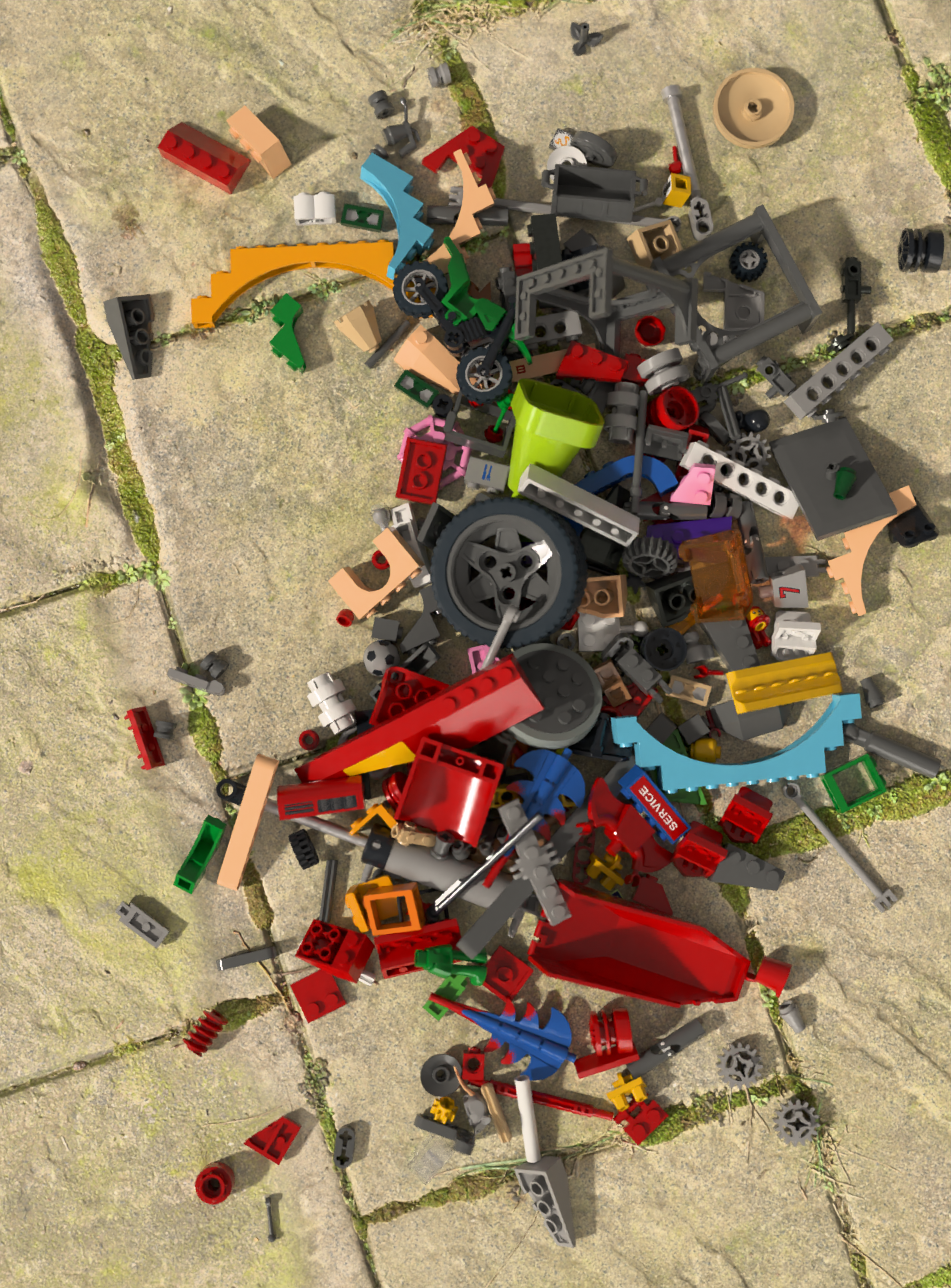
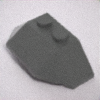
(749, 724)

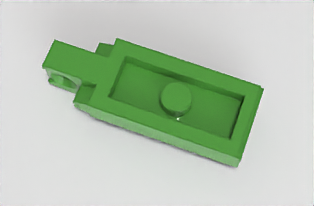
(451, 989)

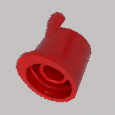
(771, 974)

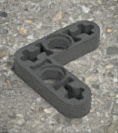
(462, 1139)

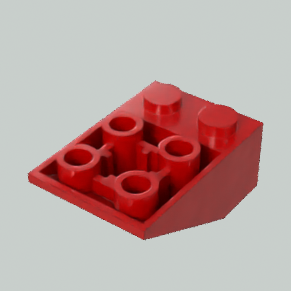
(336, 950)

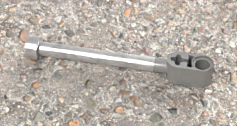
(671, 96)

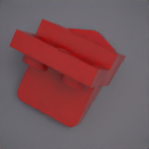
(746, 816)
(699, 851)

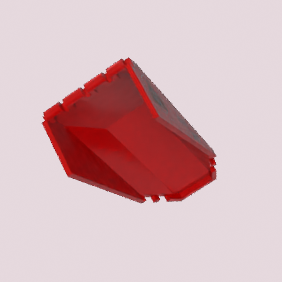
(636, 951)

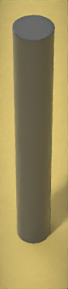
(387, 344)

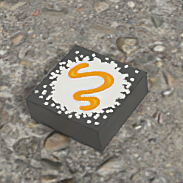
(560, 138)

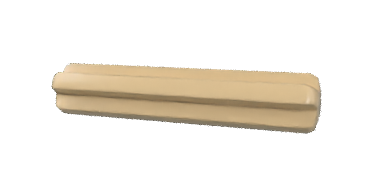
(496, 1112)

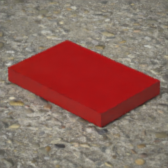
(421, 471)

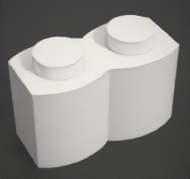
(314, 209)

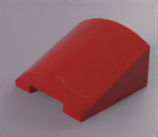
(449, 790)

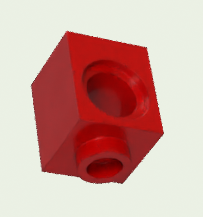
(473, 1073)

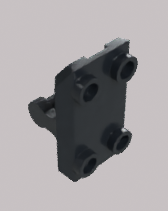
(912, 527)
(600, 744)

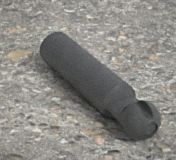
(892, 750)

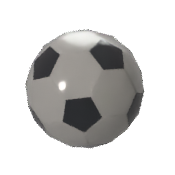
(380, 656)

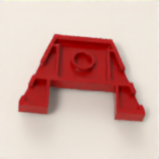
(482, 150)

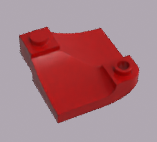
(402, 692)

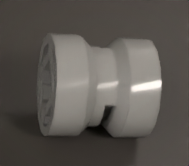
(439, 75)

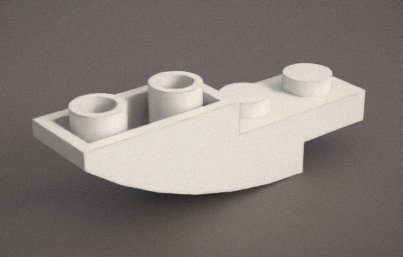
(406, 525)

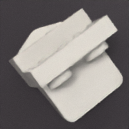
(793, 635)

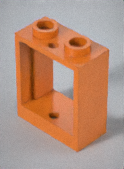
(413, 902)

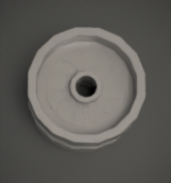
(663, 371)

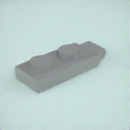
(142, 923)

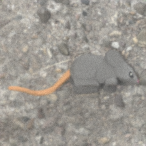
(475, 1107)

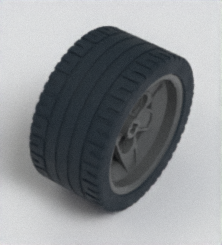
(462, 547)

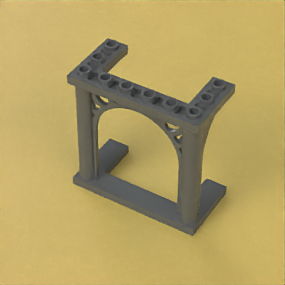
(599, 308)
(802, 314)

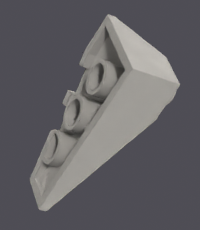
(549, 1189)

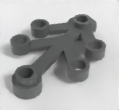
(490, 830)

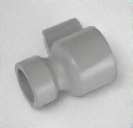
(695, 651)

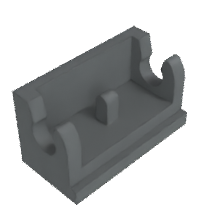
(665, 442)

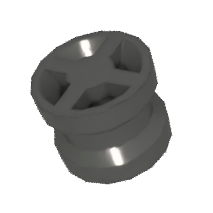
(165, 730)

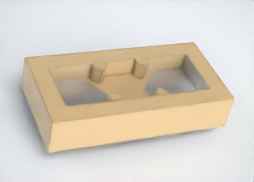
(689, 690)

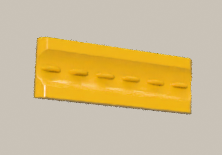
(784, 682)

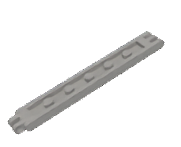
(774, 564)

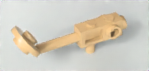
(414, 834)

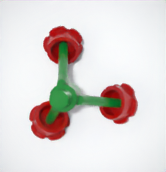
(494, 432)

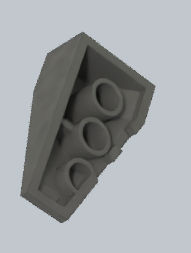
(131, 326)

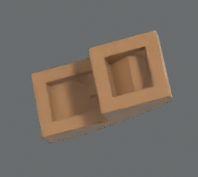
(612, 683)

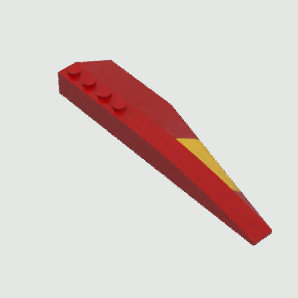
(455, 716)

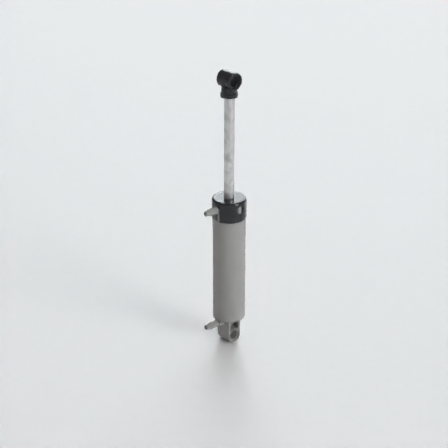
(406, 861)

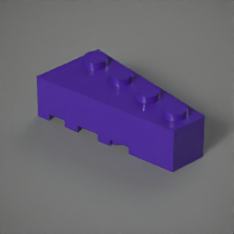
(682, 531)

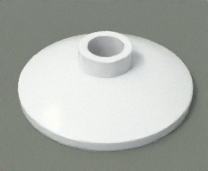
(564, 154)

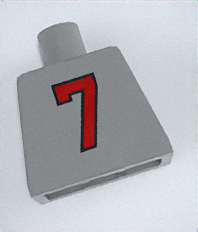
(787, 588)

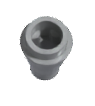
(791, 1015)

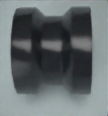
(442, 410)

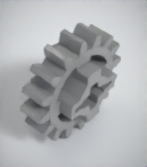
(752, 446)
(747, 1063)
(795, 1131)

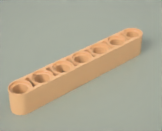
(247, 821)

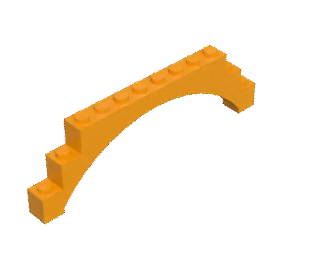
(258, 264)

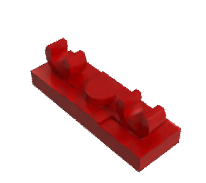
(143, 734)

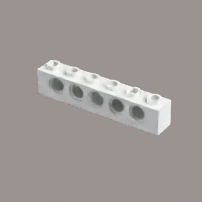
(784, 508)

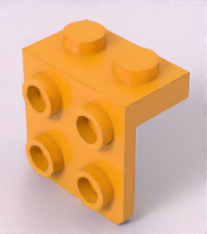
(385, 813)
(386, 907)

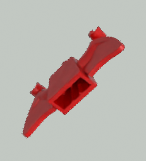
(625, 830)

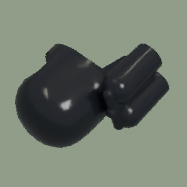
(753, 420)

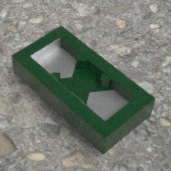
(362, 218)
(416, 389)

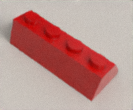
(203, 156)

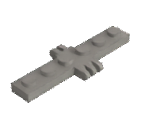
(535, 864)

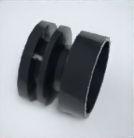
(921, 250)
(671, 641)

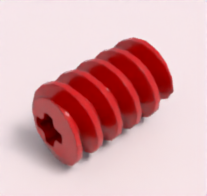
(204, 1032)

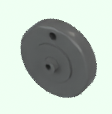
(595, 149)

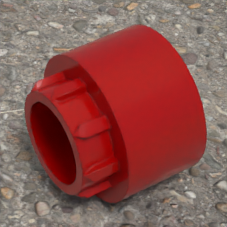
(211, 1194)

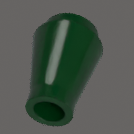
(844, 481)

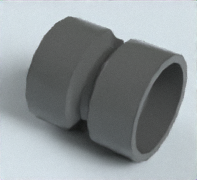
(724, 505)

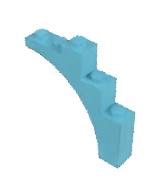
(396, 190)

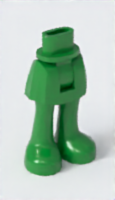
(439, 961)

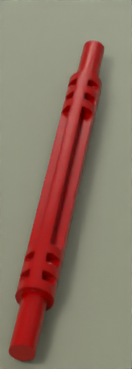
(548, 1100)

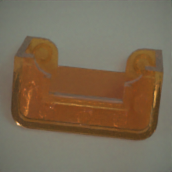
(718, 576)

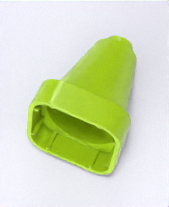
(550, 428)

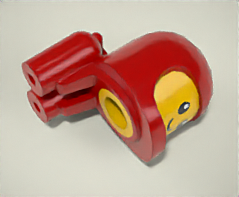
(757, 623)

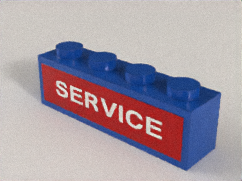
(653, 804)

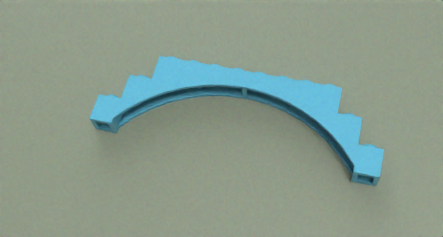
(799, 758)

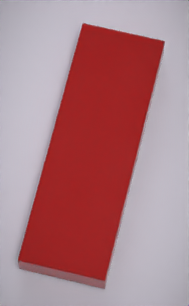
(592, 1064)

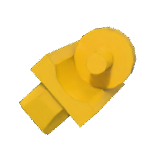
(612, 876)
(635, 1087)

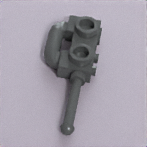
(708, 392)

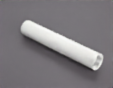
(527, 1118)

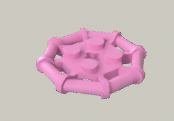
(438, 437)

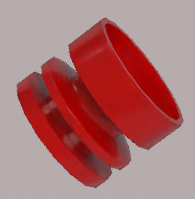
(673, 409)
(611, 1031)

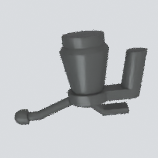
(396, 133)

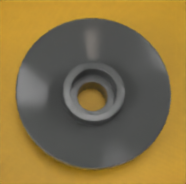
(440, 1085)

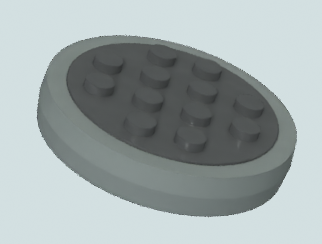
(567, 691)

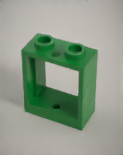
(834, 792)

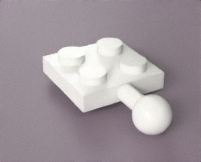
(598, 632)

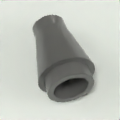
(872, 694)

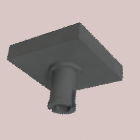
(433, 525)

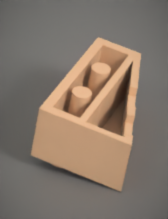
(259, 141)

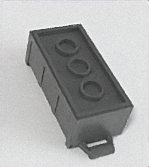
(593, 192)

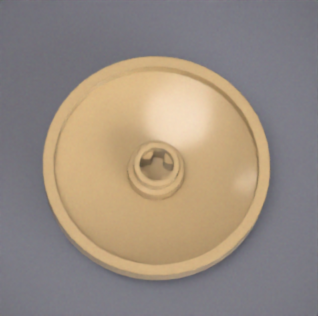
(753, 108)

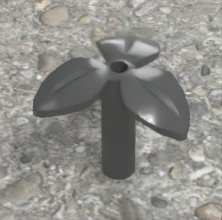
(581, 34)

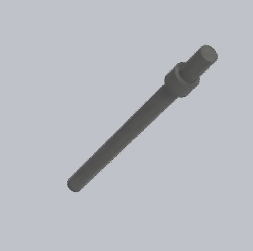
(636, 490)

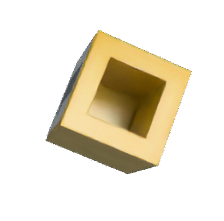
(676, 190)

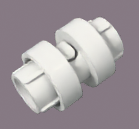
(328, 696)

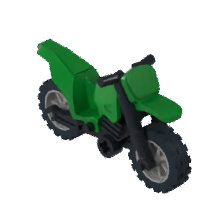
(465, 321)

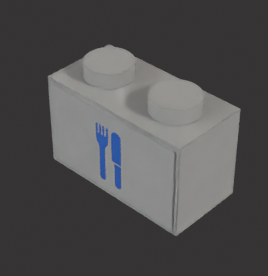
(486, 475)

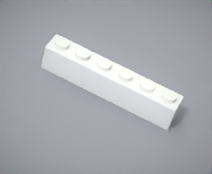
(578, 505)

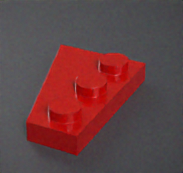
(589, 363)

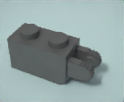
(643, 674)

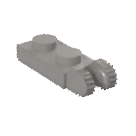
(198, 682)

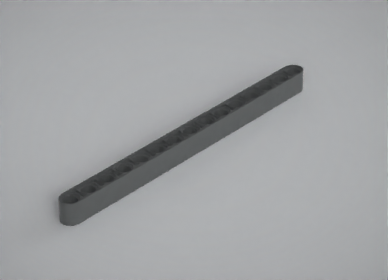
(563, 839)

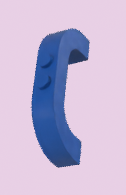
(618, 471)

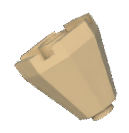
(361, 327)

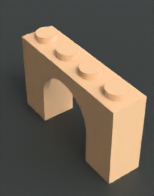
(403, 565)

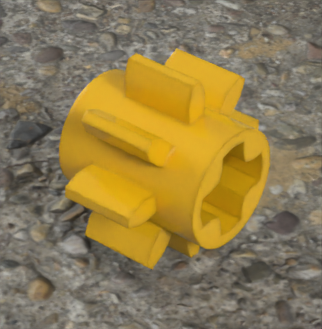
(444, 1109)

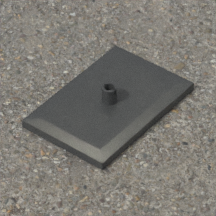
(810, 468)

